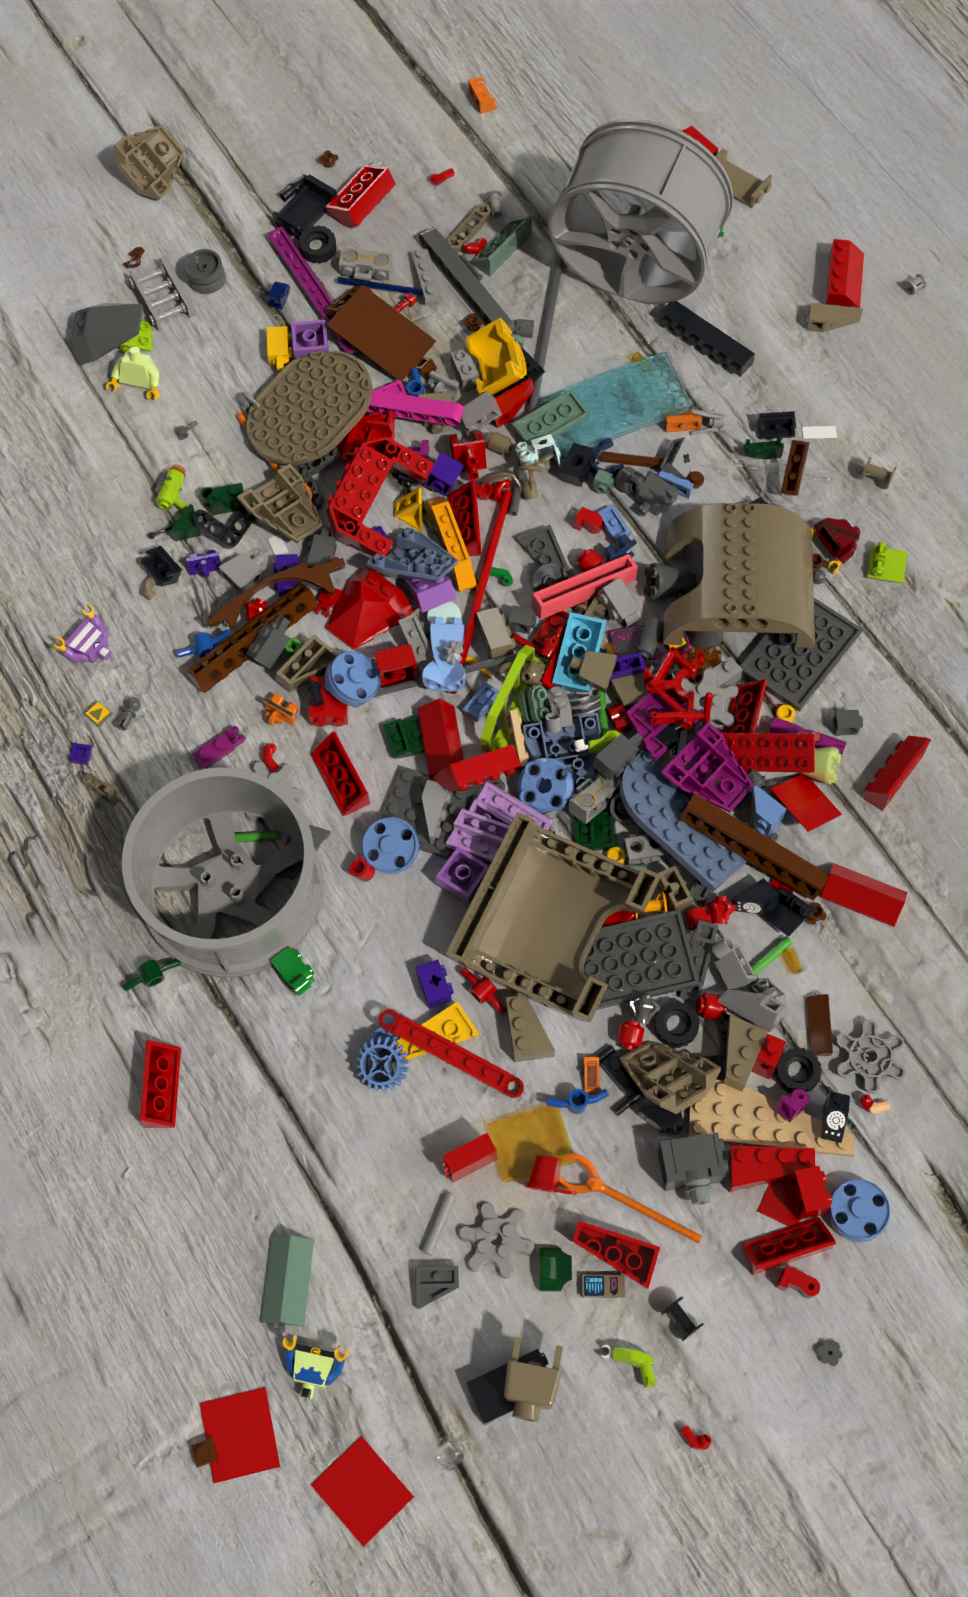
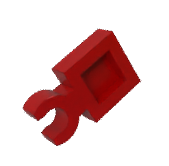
(328, 601)

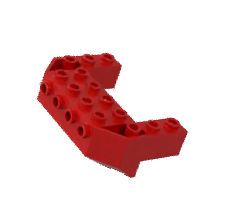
(361, 485)

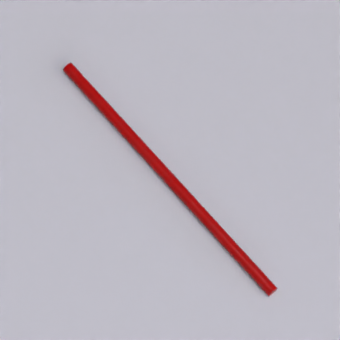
(484, 576)

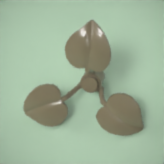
(529, 485)

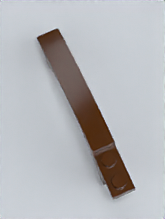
(316, 576)

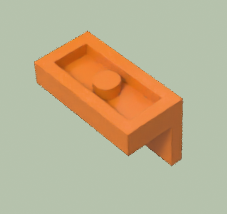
(683, 422)

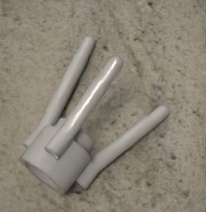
(246, 400)
(715, 421)
(209, 613)

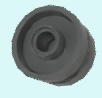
(205, 271)

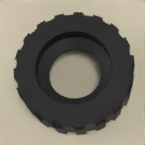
(317, 233)
(684, 1011)
(798, 1055)

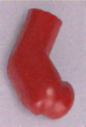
(443, 176)

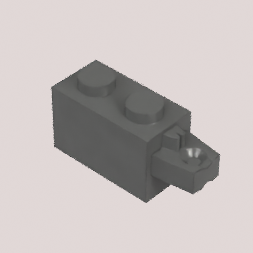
(321, 548)
(269, 642)
(617, 755)

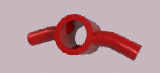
(483, 990)

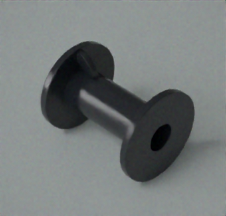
(682, 1319)

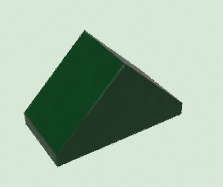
(183, 527)

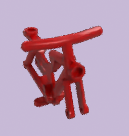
(657, 685)

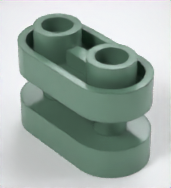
(534, 704)

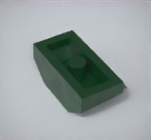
(554, 1269)

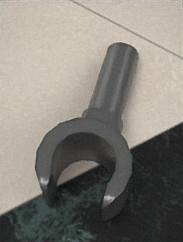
(182, 431)

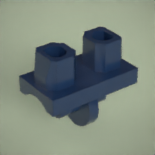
(625, 544)

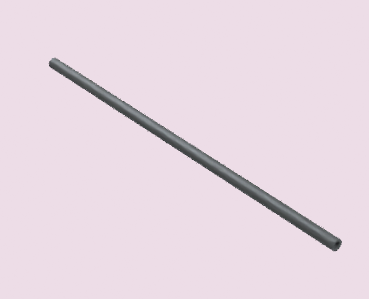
(541, 358)

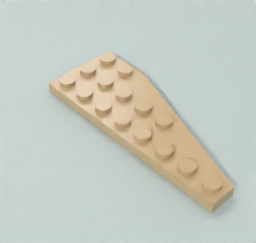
(752, 1121)

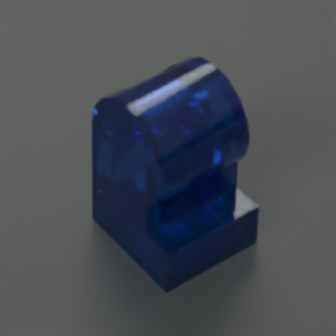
(280, 293)

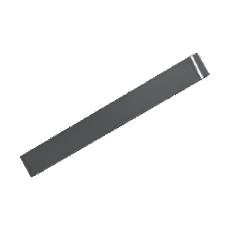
(463, 278)

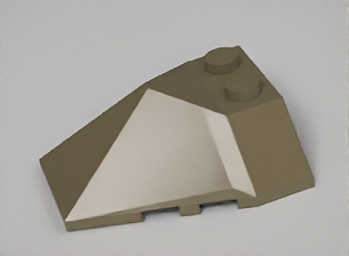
(149, 160)
(284, 505)
(670, 1077)

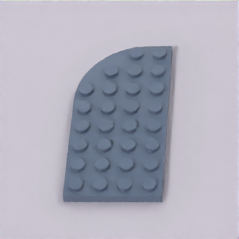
(657, 808)

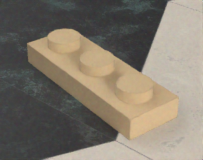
(516, 737)

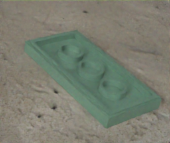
(552, 418)

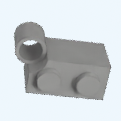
(479, 413)
(619, 603)
(726, 673)
(560, 710)
(732, 964)

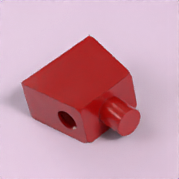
(769, 1055)

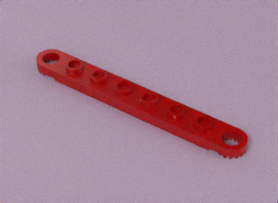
(451, 1053)

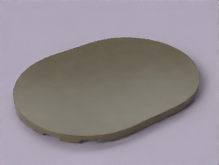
(309, 407)

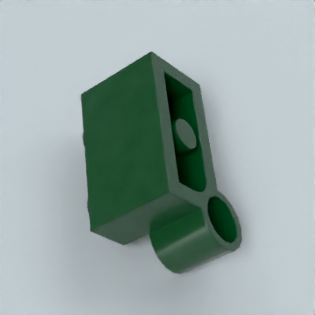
(222, 498)

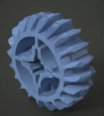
(377, 1058)

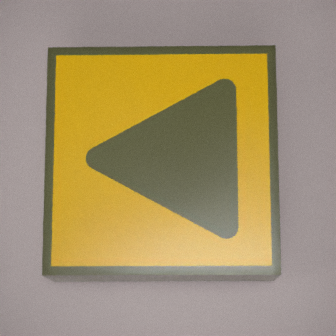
(98, 714)

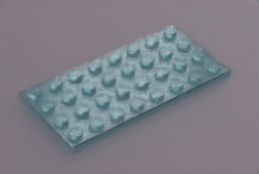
(624, 401)

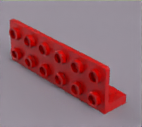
(774, 751)

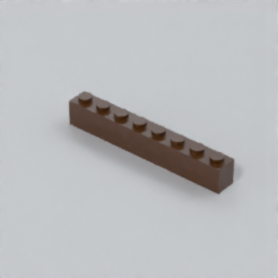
(754, 847)

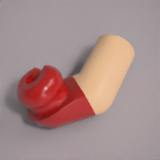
(869, 1105)

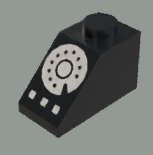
(756, 898)
(835, 1116)
(661, 1119)

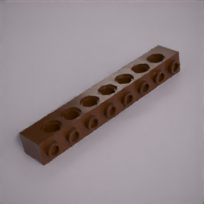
(213, 669)

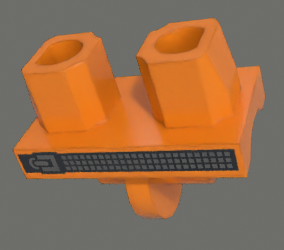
(279, 714)

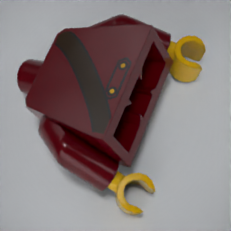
(838, 539)

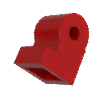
(589, 520)
(618, 718)

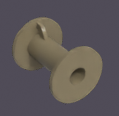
(878, 472)

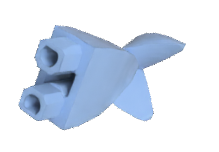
(440, 674)

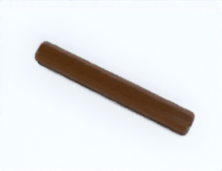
(630, 459)

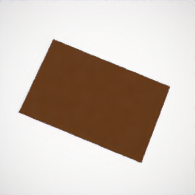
(381, 333)

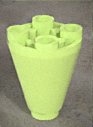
(825, 765)

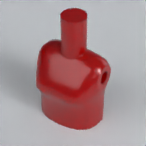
(552, 643)

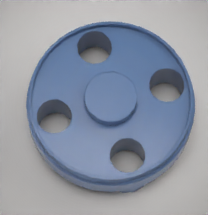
(353, 678)
(545, 785)
(391, 845)
(859, 1210)

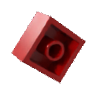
(396, 665)
(809, 1192)

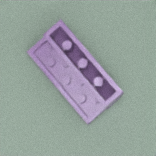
(502, 807)
(477, 835)

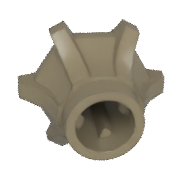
(533, 673)

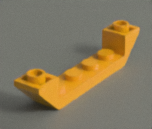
(453, 542)

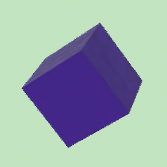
(443, 474)

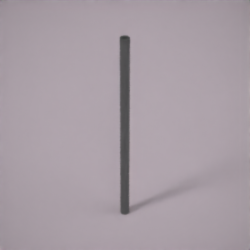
(469, 668)

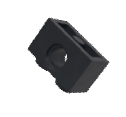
(577, 455)

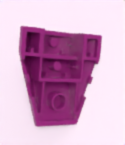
(709, 770)

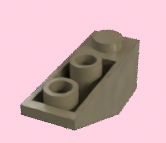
(830, 317)

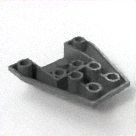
(104, 328)

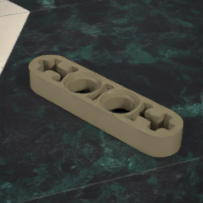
(470, 229)

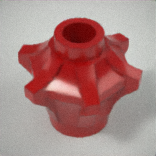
(254, 608)
(720, 909)

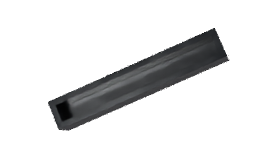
(706, 338)

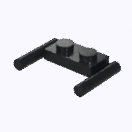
(610, 1062)

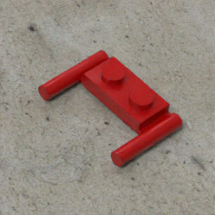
(546, 631)

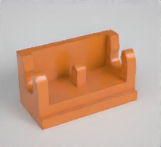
(481, 95)

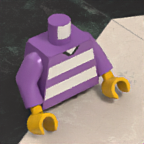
(87, 641)

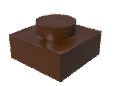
(204, 1452)

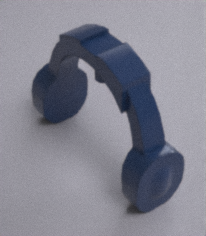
(604, 445)

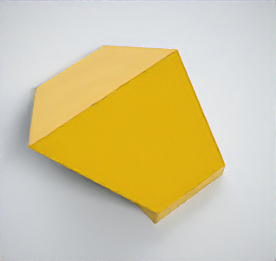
(410, 509)

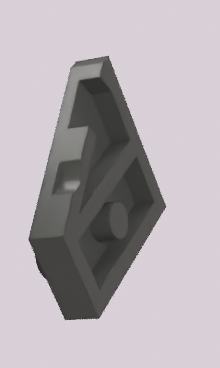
(434, 1283)

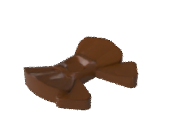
(136, 254)

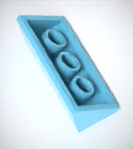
(581, 635)

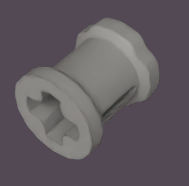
(916, 283)

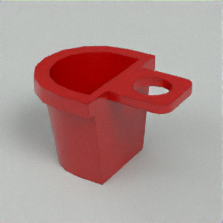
(546, 1175)

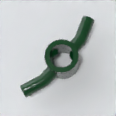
(151, 973)

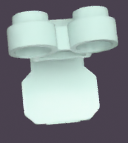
(529, 454)

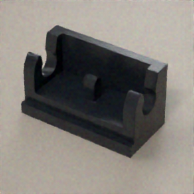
(776, 425)
(161, 566)

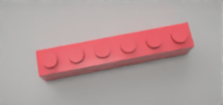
(582, 586)

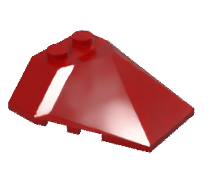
(367, 608)

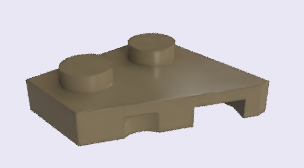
(101, 788)

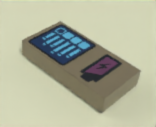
(603, 1286)

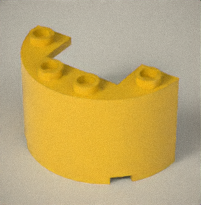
(498, 357)

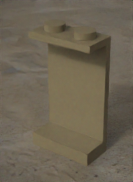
(745, 186)

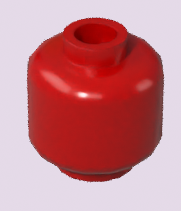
(588, 560)
(709, 1007)
(630, 1034)

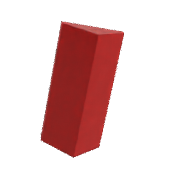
(465, 510)
(746, 707)
(439, 735)
(340, 775)
(864, 895)
(159, 1085)
(787, 1245)

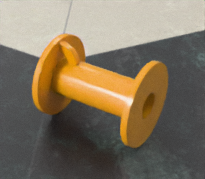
(656, 905)

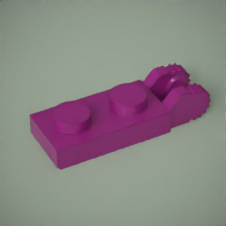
(218, 748)

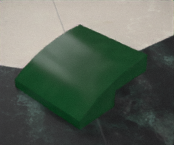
(404, 737)
(597, 833)

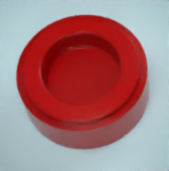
(484, 492)

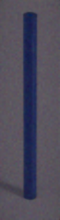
(380, 286)

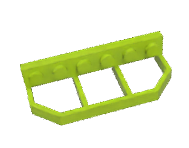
(497, 711)

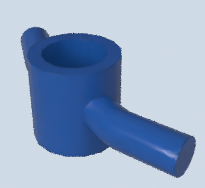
(415, 386)
(203, 644)
(577, 1093)

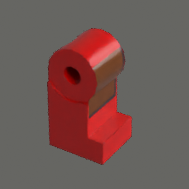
(798, 1281)

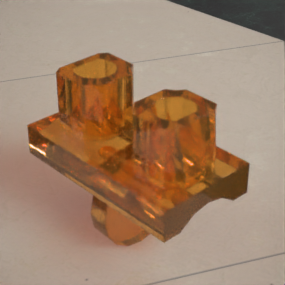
(712, 657)

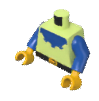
(312, 1366)

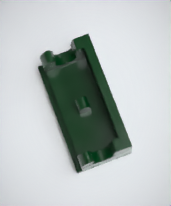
(764, 450)

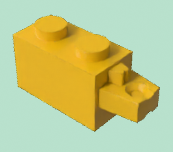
(278, 346)

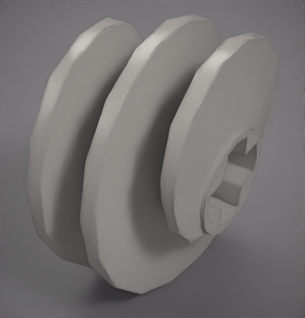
(586, 704)

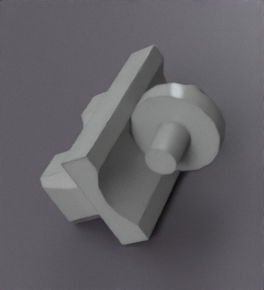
(441, 384)

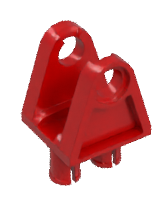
(469, 454)

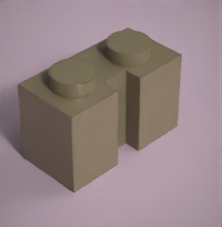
(678, 893)

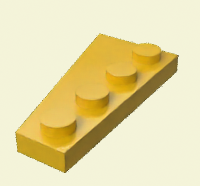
(450, 1024)

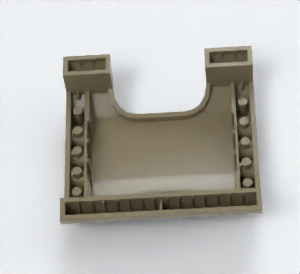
(752, 572)
(543, 914)

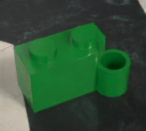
(293, 971)

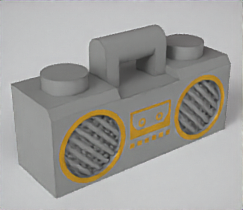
(365, 264)
(593, 797)

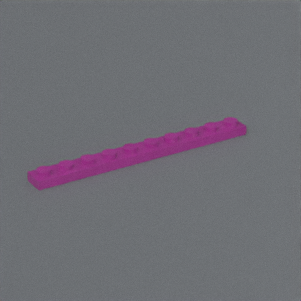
(306, 280)

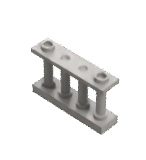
(173, 282)

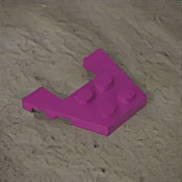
(640, 718)

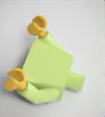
(136, 370)

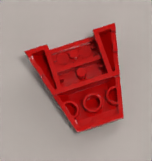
(367, 429)

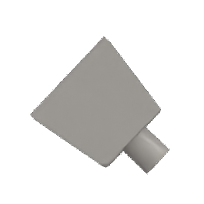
(242, 571)

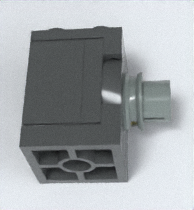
(693, 1164)

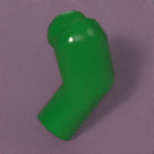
(503, 574)

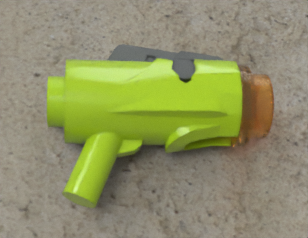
(169, 488)

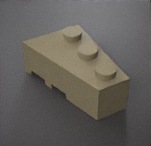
(496, 637)
(305, 663)
(526, 1032)
(742, 1049)

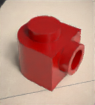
(362, 869)
(694, 915)

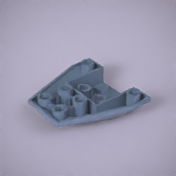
(414, 558)
(561, 746)

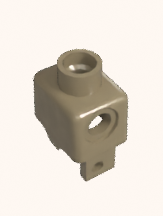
(531, 1384)

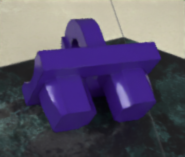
(198, 564)

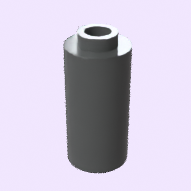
(650, 638)

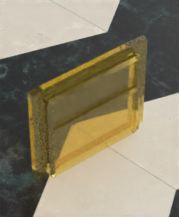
(527, 1135)

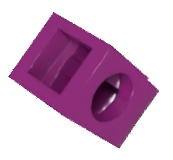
(792, 1106)

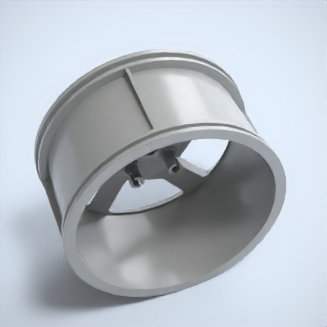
(630, 251)
(228, 880)

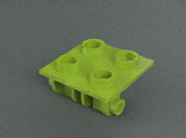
(142, 340)
(887, 563)

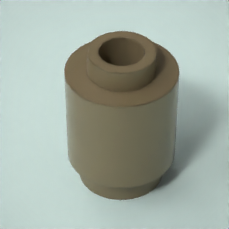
(498, 442)

